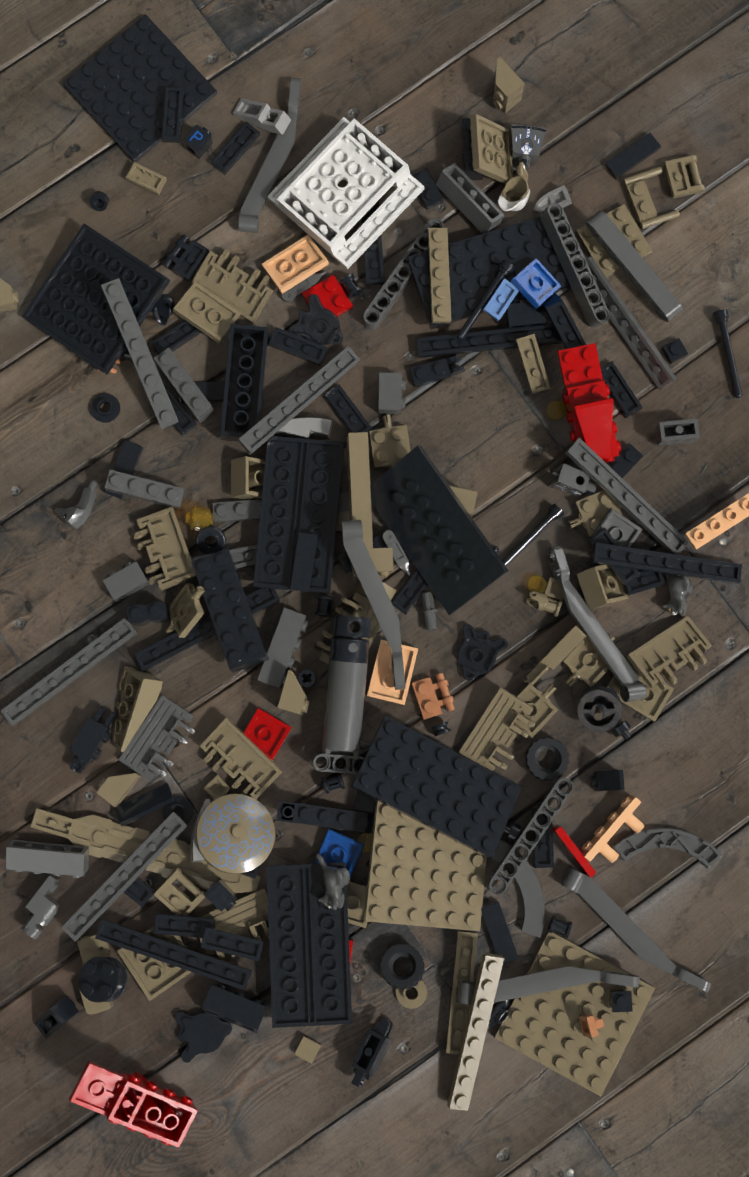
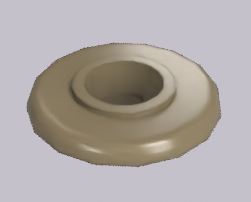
(414, 1002)

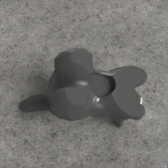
(679, 588)
(334, 881)

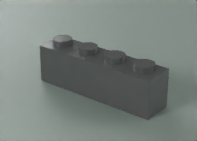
(469, 199)
(184, 385)
(144, 489)
(282, 648)
(47, 858)

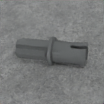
(429, 611)

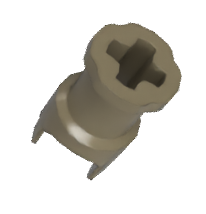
(542, 602)

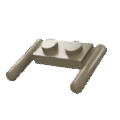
(642, 201)

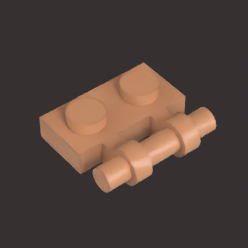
(427, 697)

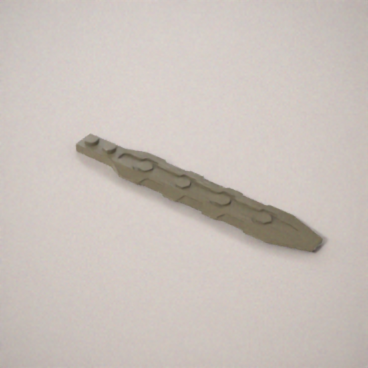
(120, 842)

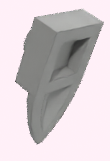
(558, 196)

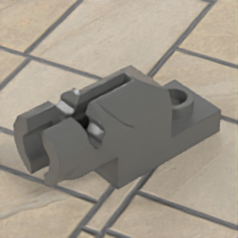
(42, 908)

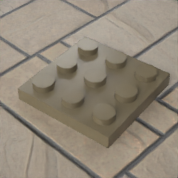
(491, 149)
(625, 223)
(150, 973)

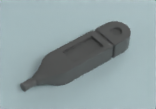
(298, 289)
(398, 554)

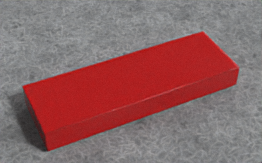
(573, 850)

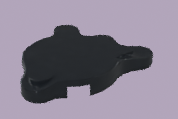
(318, 324)
(477, 653)
(201, 1032)

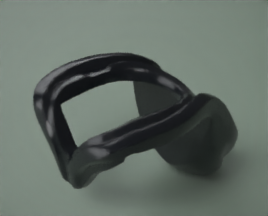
(163, 308)

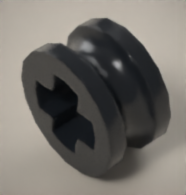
(441, 729)

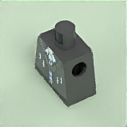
(526, 143)
(571, 481)

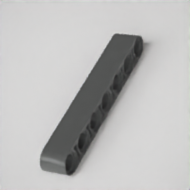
(575, 256)
(633, 265)
(396, 280)
(521, 840)

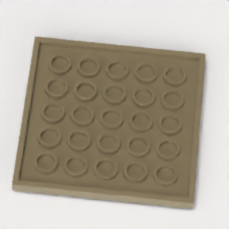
(421, 875)
(548, 1022)

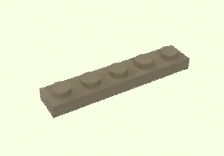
(439, 275)

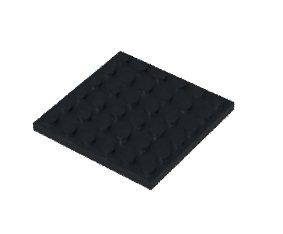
(128, 82)
(74, 306)

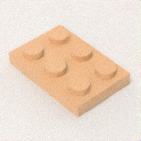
(295, 263)
(382, 677)

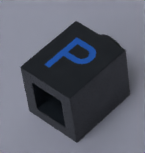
(198, 141)

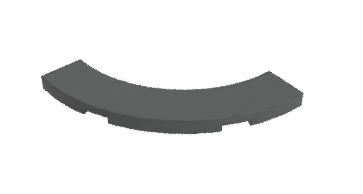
(667, 838)
(530, 891)

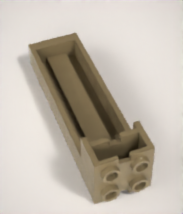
(360, 500)

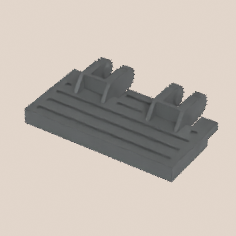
(155, 737)

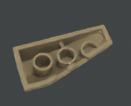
(137, 698)

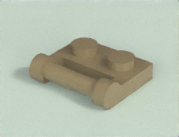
(678, 176)
(176, 899)

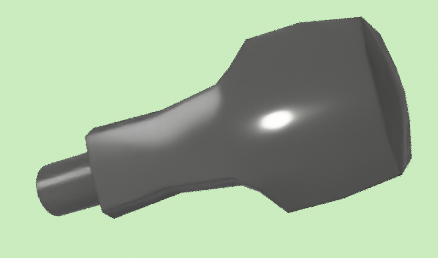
(77, 516)

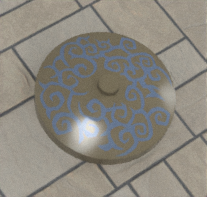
(235, 834)

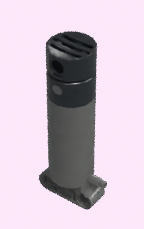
(345, 696)

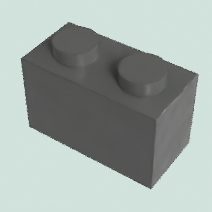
(391, 393)
(677, 432)
(126, 581)

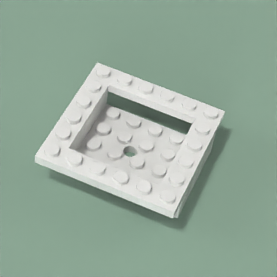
(327, 211)

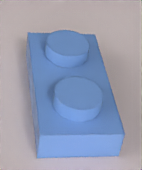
(500, 300)

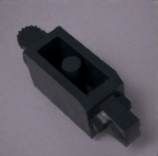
(90, 740)
(372, 1052)

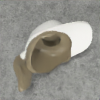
(516, 191)

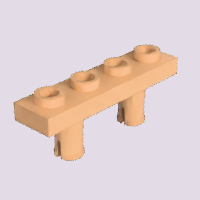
(719, 523)
(614, 822)

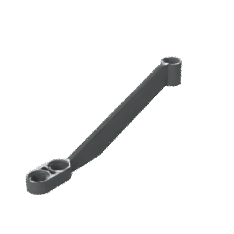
(271, 167)
(376, 594)
(630, 687)
(626, 928)
(547, 981)

